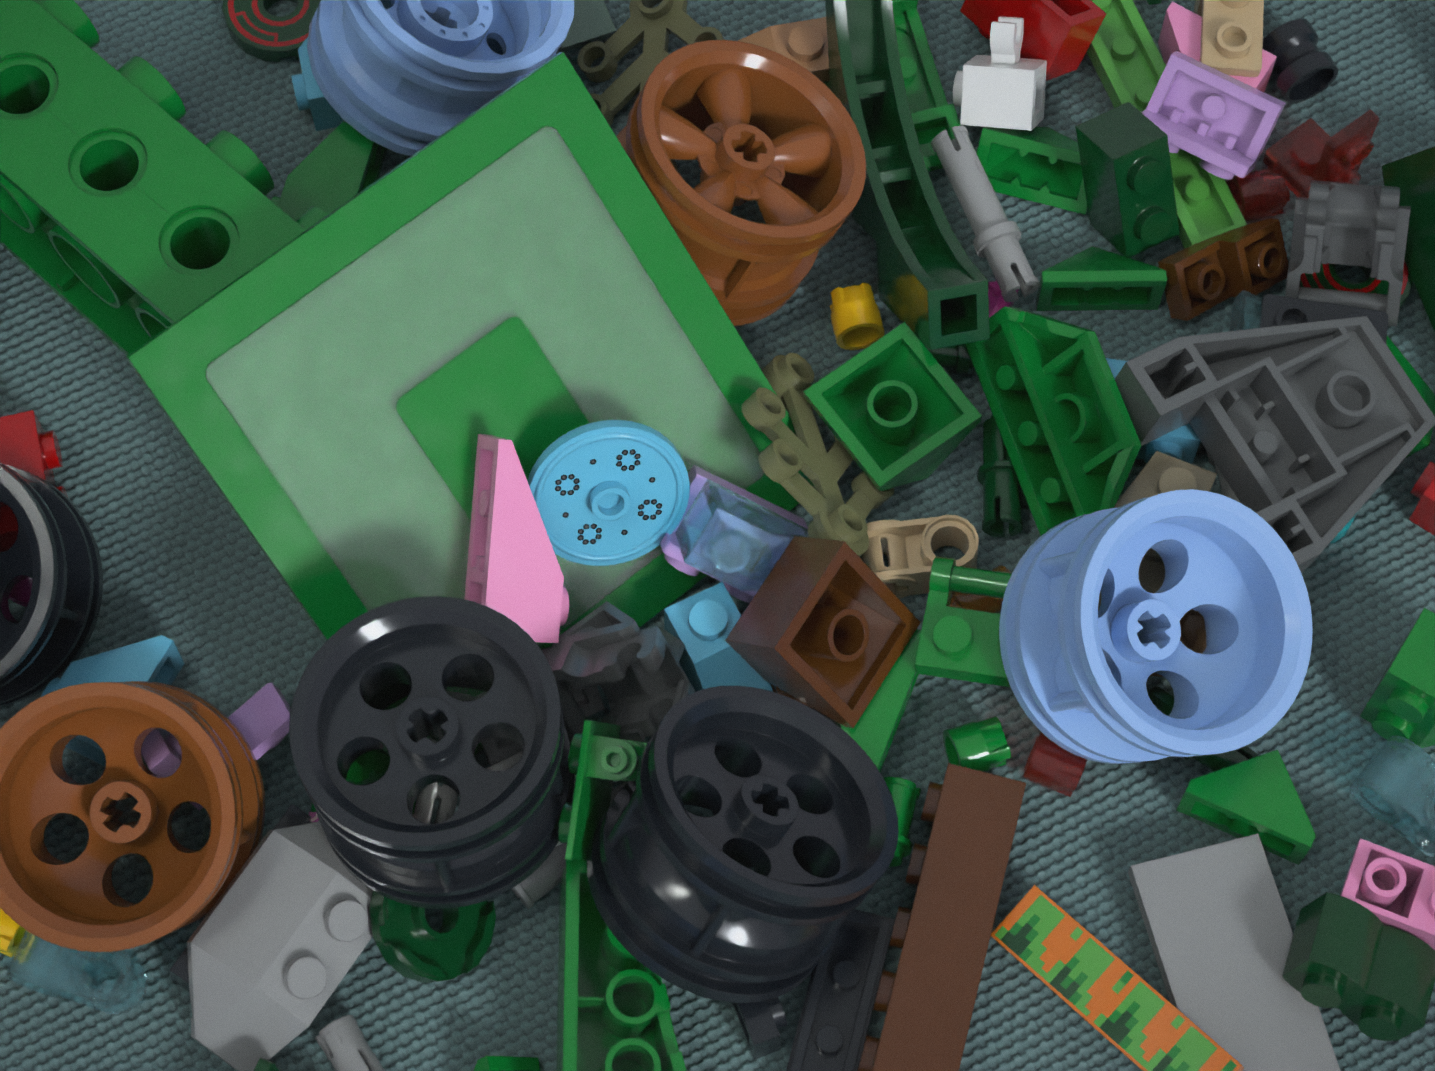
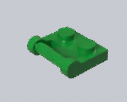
(960, 640)

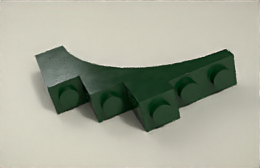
(919, 259)

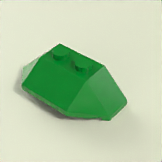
(1056, 414)

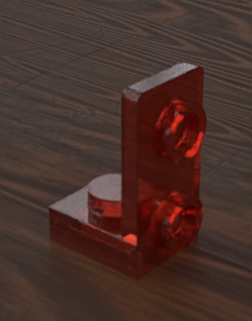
(1314, 155)

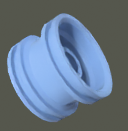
(425, 65)

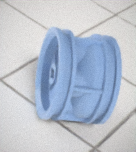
(1088, 668)

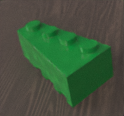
(609, 1004)

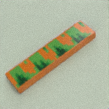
(1106, 990)

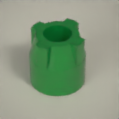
(977, 745)

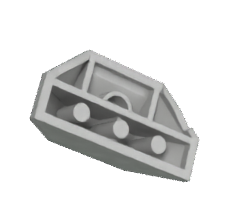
(275, 946)

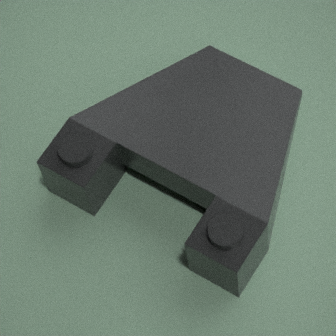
(1289, 414)

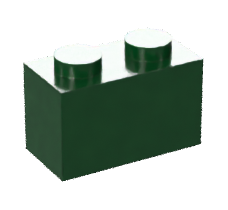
(1128, 179)

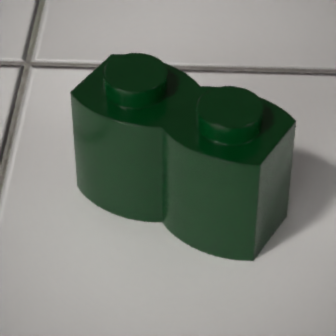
(1362, 967)

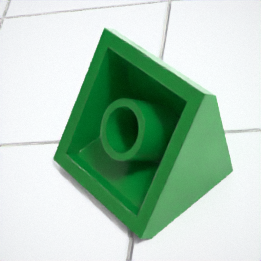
(894, 409)

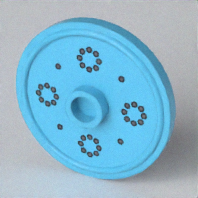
(609, 491)

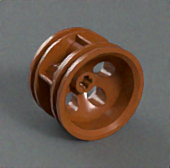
(76, 899)

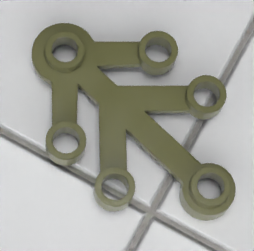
(654, 28)
(806, 452)

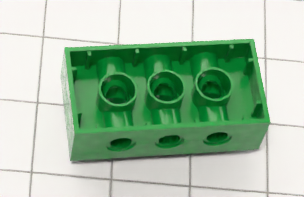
(110, 187)

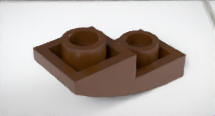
(1223, 266)

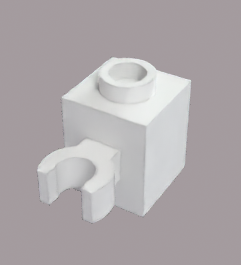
(1002, 87)

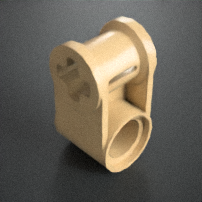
(911, 548)

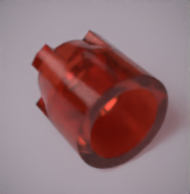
(1260, 193)
(1053, 766)

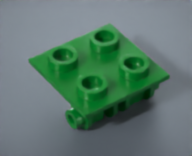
(596, 760)

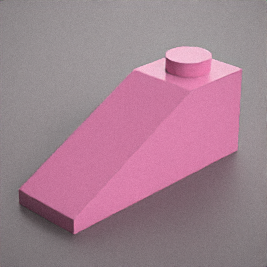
(509, 548)

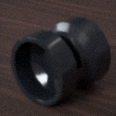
(1299, 62)

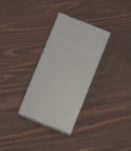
(1224, 954)

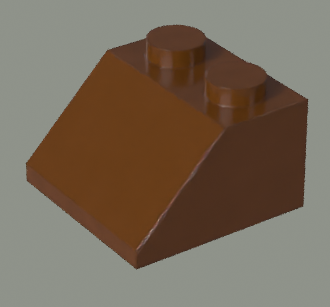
(824, 628)

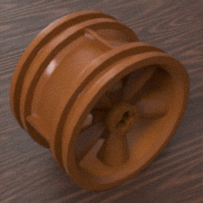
(758, 135)

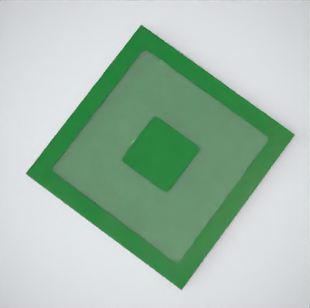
(466, 293)

